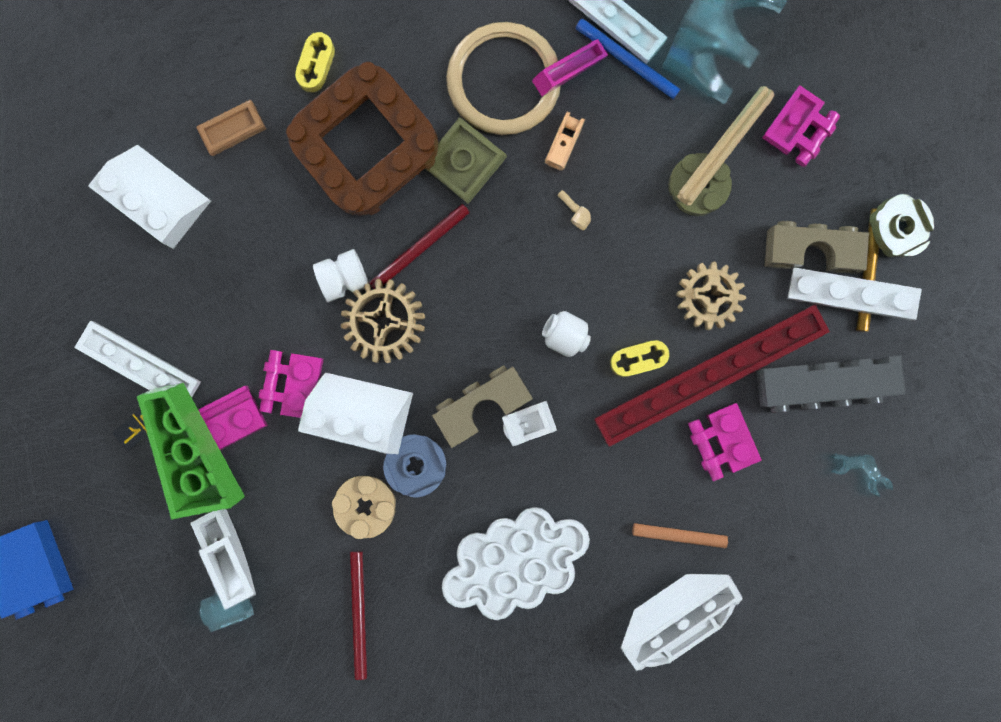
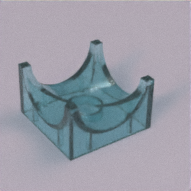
(708, 31)

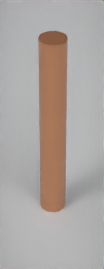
(680, 535)

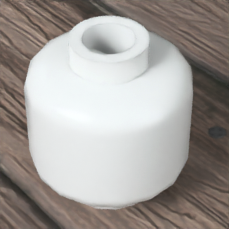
(566, 334)

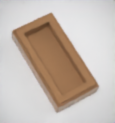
(231, 127)

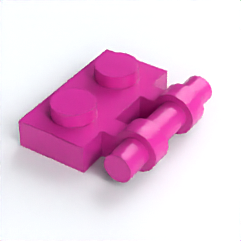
(793, 121)
(302, 377)
(733, 438)

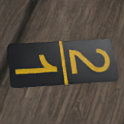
(131, 431)

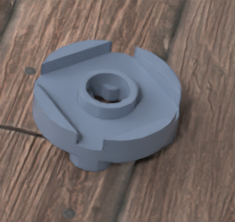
(431, 472)

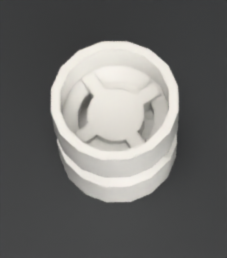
(340, 275)

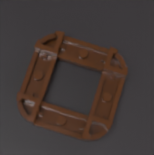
(388, 175)

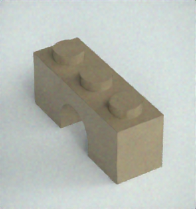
(844, 248)
(456, 417)

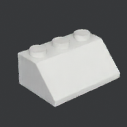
(150, 194)
(356, 413)

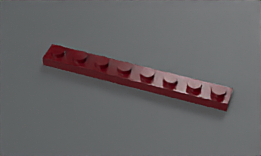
(711, 375)

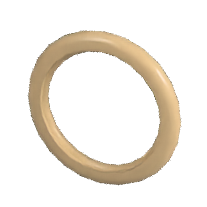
(455, 70)

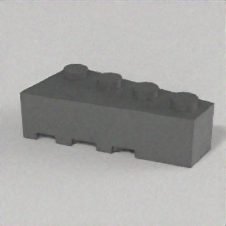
(830, 382)

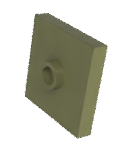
(465, 160)

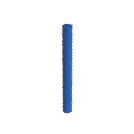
(628, 59)

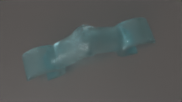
(868, 463)

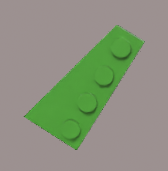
(186, 454)

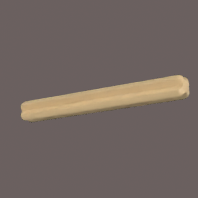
(725, 146)

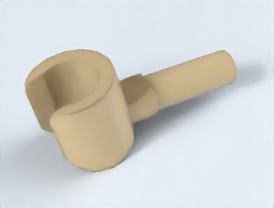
(582, 215)

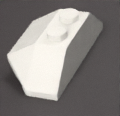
(679, 619)

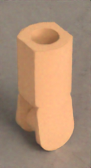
(563, 144)

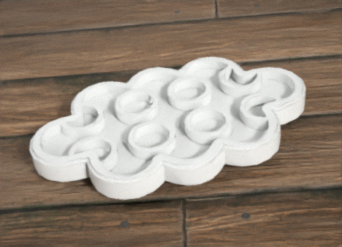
(515, 563)

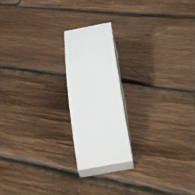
(224, 557)

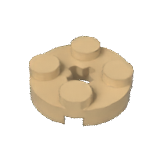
(346, 504)

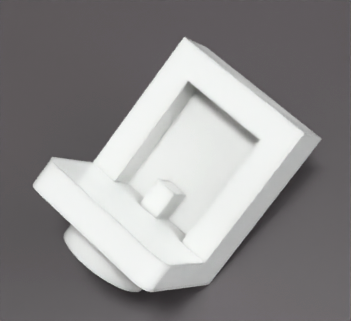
(528, 423)

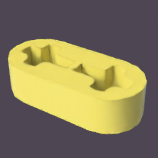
(308, 60)
(641, 366)

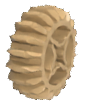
(380, 335)

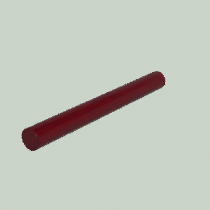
(421, 245)
(358, 615)

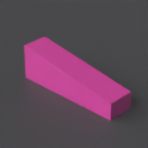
(569, 67)

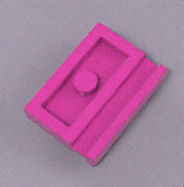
(233, 417)

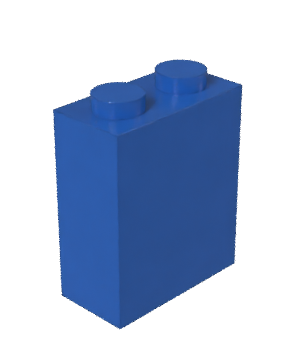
(31, 570)

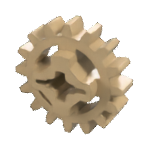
(710, 310)

